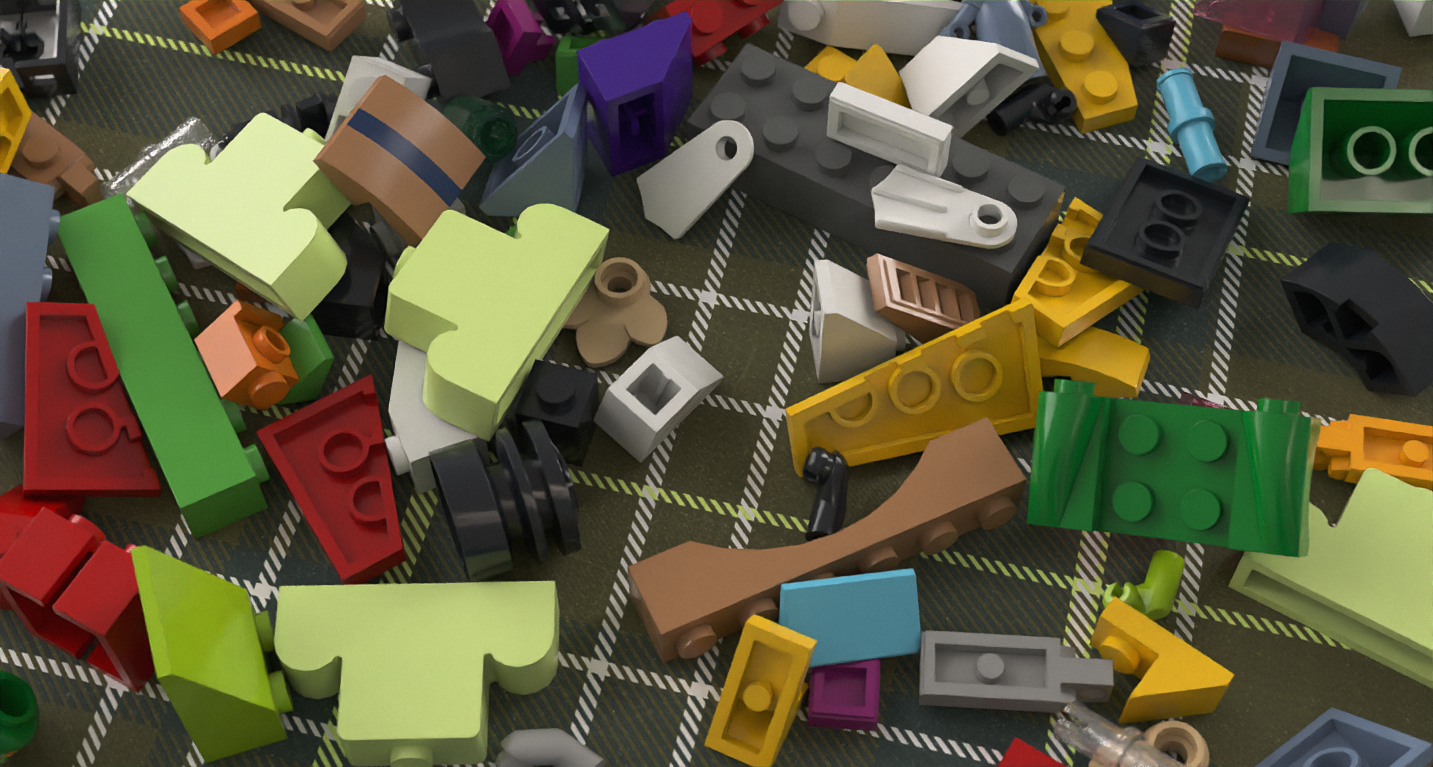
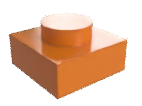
(220, 22)

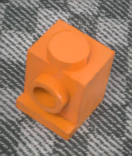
(248, 356)

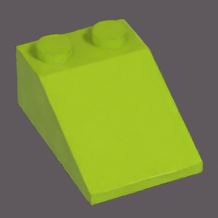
(212, 656)

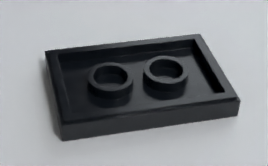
(1165, 232)

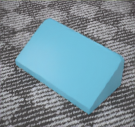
(855, 615)

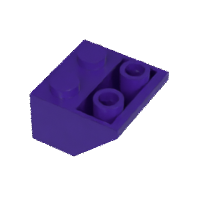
(637, 91)

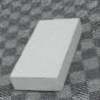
(888, 130)

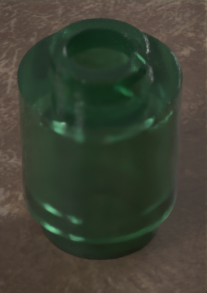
(485, 124)

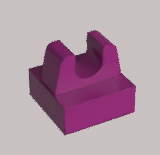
(518, 34)

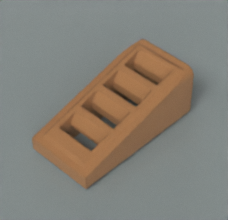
(918, 299)

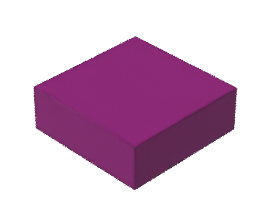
(845, 695)

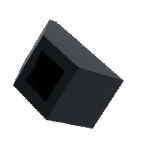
(359, 299)

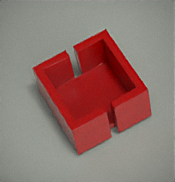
(77, 588)

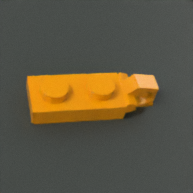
(1377, 443)

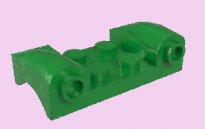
(1173, 470)

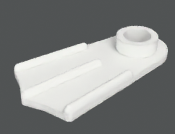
(694, 177)
(940, 210)

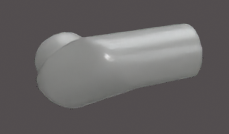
(545, 747)

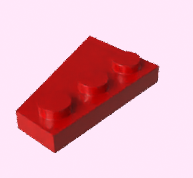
(341, 479)

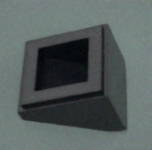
(1137, 31)

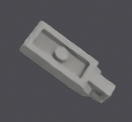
(1008, 672)

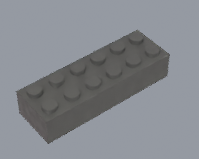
(832, 182)

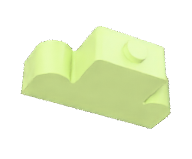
(253, 211)
(489, 306)
(1361, 579)
(417, 661)

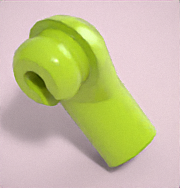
(1159, 589)

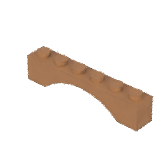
(708, 591)

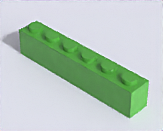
(161, 368)

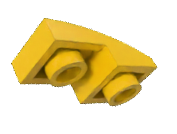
(1097, 357)

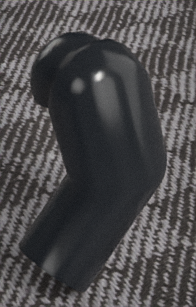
(1033, 105)
(831, 497)

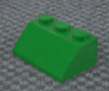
(1363, 153)

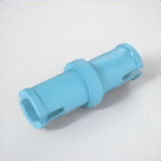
(1191, 125)

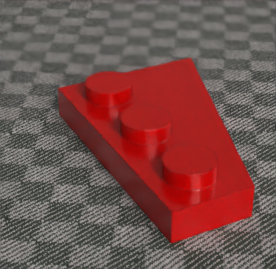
(76, 412)

